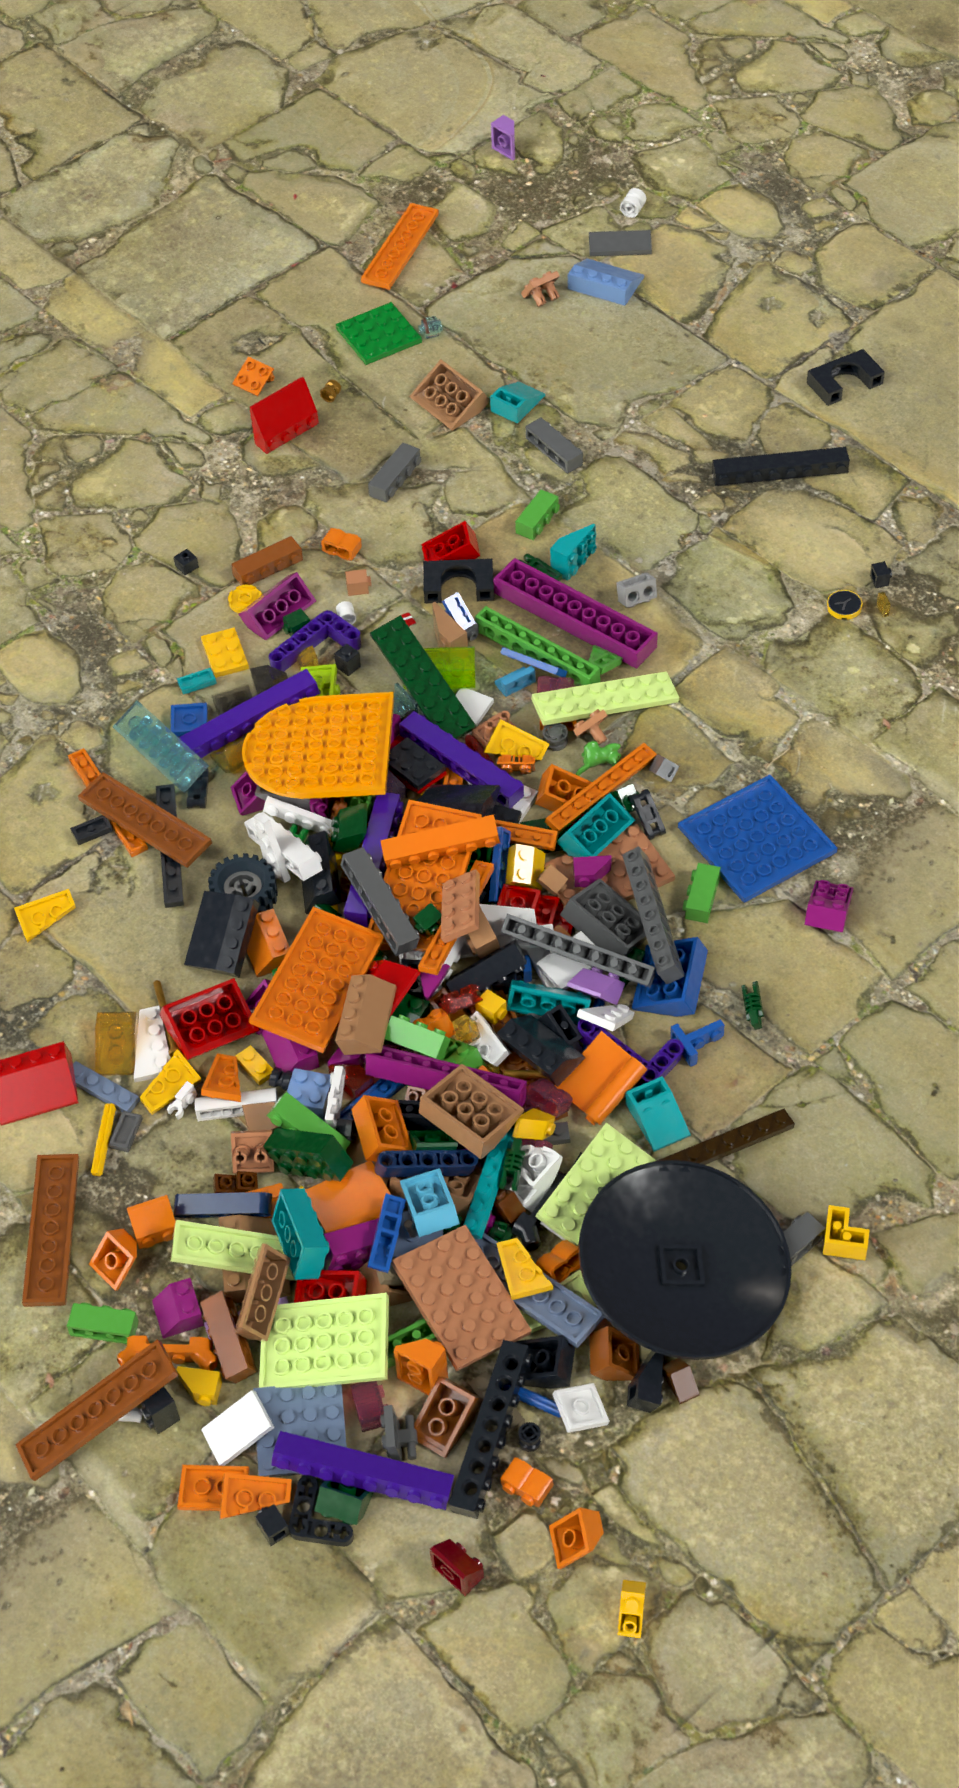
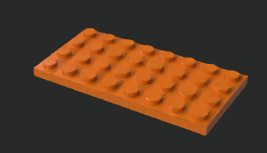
(422, 883)
(314, 978)

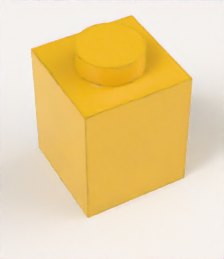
(492, 1007)

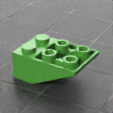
(463, 1054)

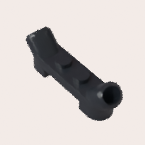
(527, 1225)

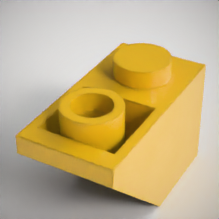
(631, 1608)

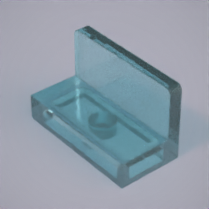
(403, 701)

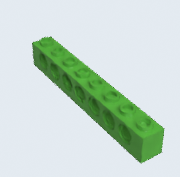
(530, 644)

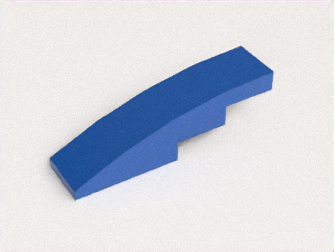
(386, 1233)

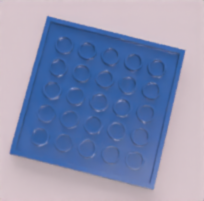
(757, 838)

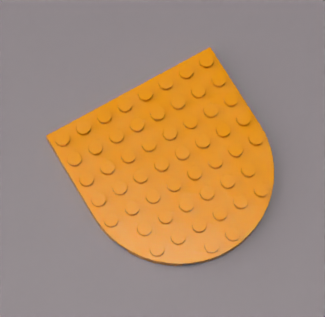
(323, 746)

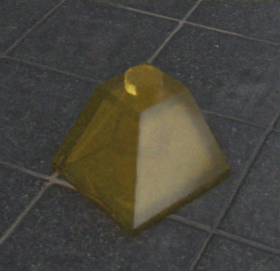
(230, 757)

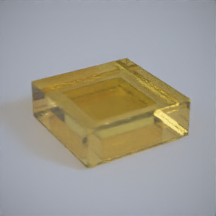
(883, 604)

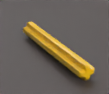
(103, 1139)

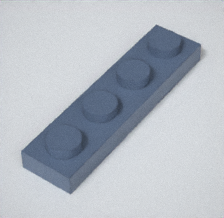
(104, 1088)

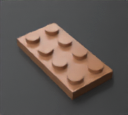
(460, 906)

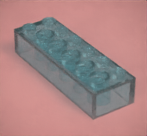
(160, 746)

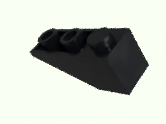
(646, 1385)

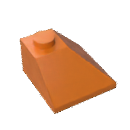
(114, 1257)
(575, 1535)

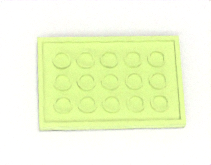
(601, 1162)
(327, 1343)

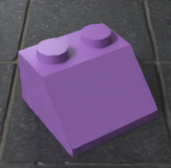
(503, 136)
(598, 985)

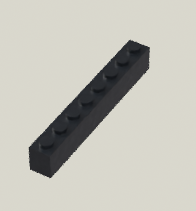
(780, 466)

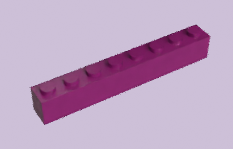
(427, 1072)

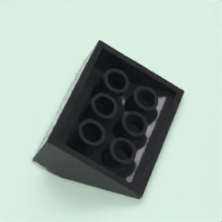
(468, 798)
(222, 933)

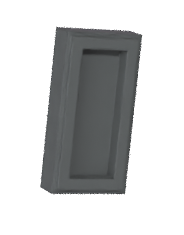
(125, 1131)

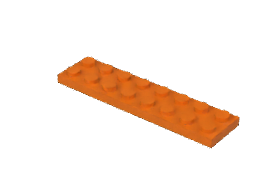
(399, 246)

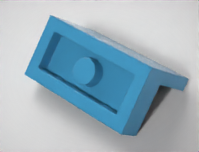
(516, 680)

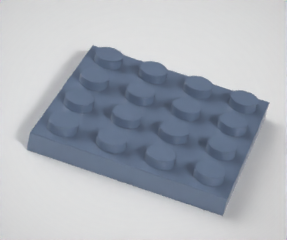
(302, 1412)

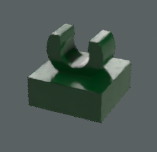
(501, 1232)

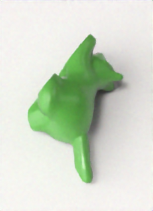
(595, 755)

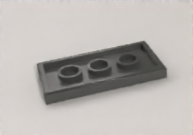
(620, 243)

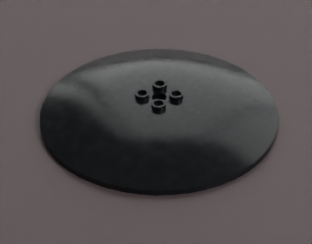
(693, 1216)

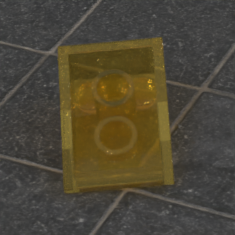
(116, 1043)

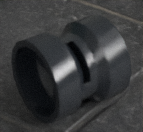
(280, 1078)
(529, 1442)

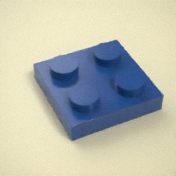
(188, 717)

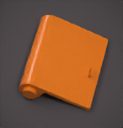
(602, 1078)
(351, 1201)

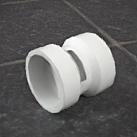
(346, 612)

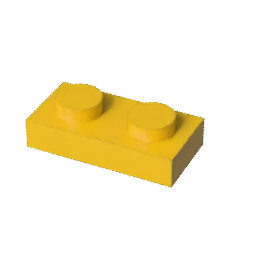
(254, 1065)

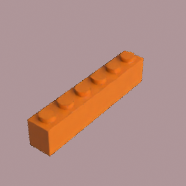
(440, 842)

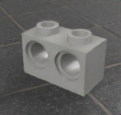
(636, 590)

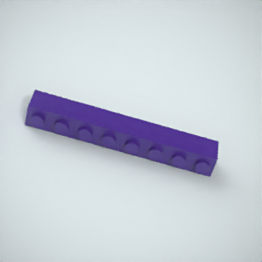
(243, 717)
(460, 758)
(362, 1470)

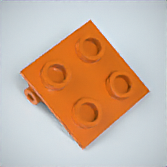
(253, 376)
(525, 767)

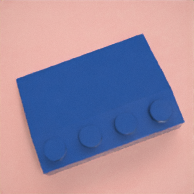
(680, 996)

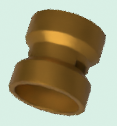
(330, 390)

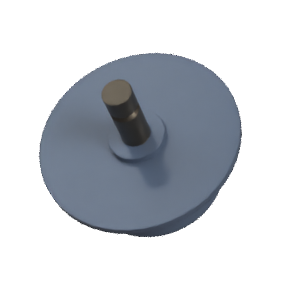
(408, 1237)

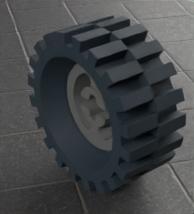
(253, 874)

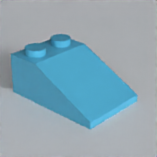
(429, 1202)

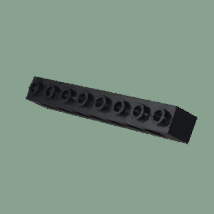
(509, 1354)

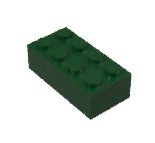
(308, 1154)

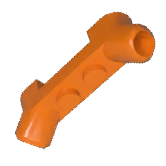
(197, 1351)

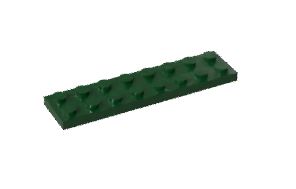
(422, 678)

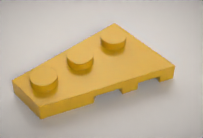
(514, 741)
(44, 912)
(169, 1082)
(521, 1272)

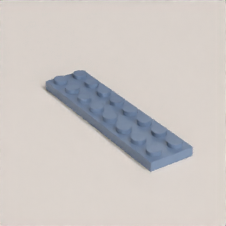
(555, 1309)

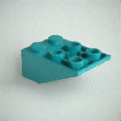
(515, 401)
(573, 550)
(657, 1113)

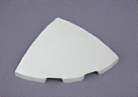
(536, 1176)

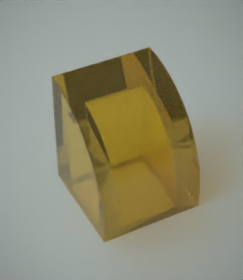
(307, 658)

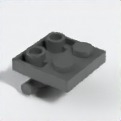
(395, 1438)

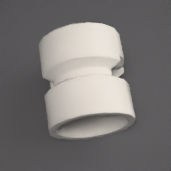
(633, 202)

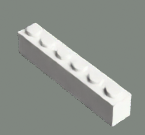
(296, 855)

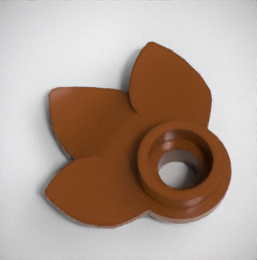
(336, 806)

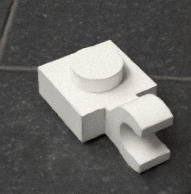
(183, 1098)

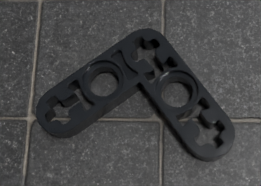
(309, 1524)

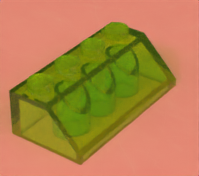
(455, 665)

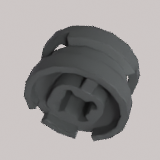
(556, 736)

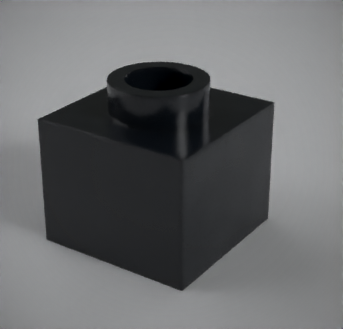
(186, 561)
(880, 574)
(347, 1129)

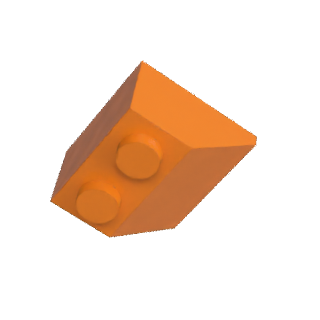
(152, 1221)

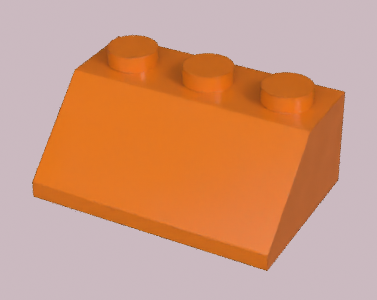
(267, 943)
(380, 1126)
(421, 1363)

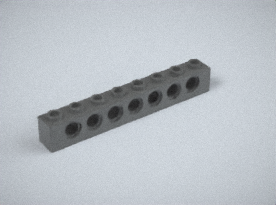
(653, 915)
(578, 950)

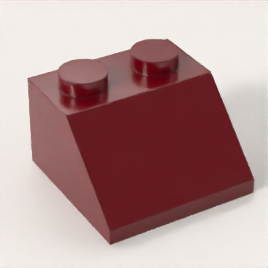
(456, 1565)

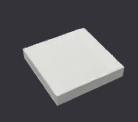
(580, 1407)

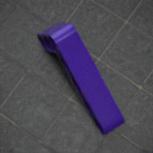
(317, 630)
(654, 1071)

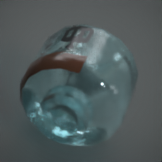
(430, 327)

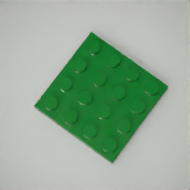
(378, 333)

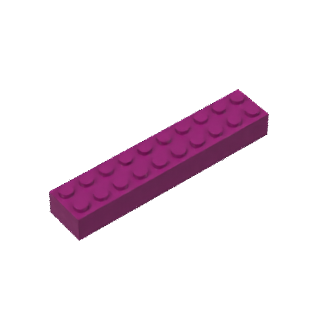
(575, 612)

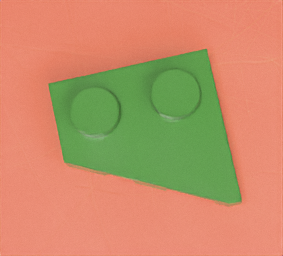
(604, 659)

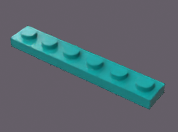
(487, 1187)

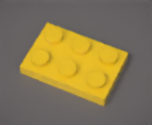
(224, 652)

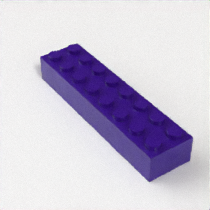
(383, 824)

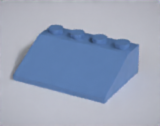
(603, 281)

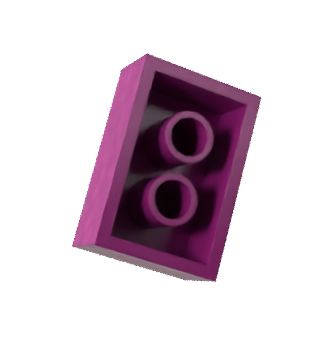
(350, 1246)

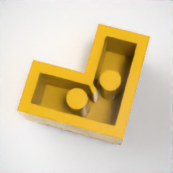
(841, 1239)

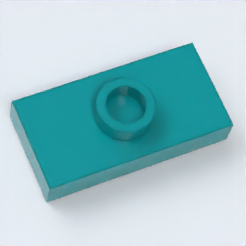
(196, 681)

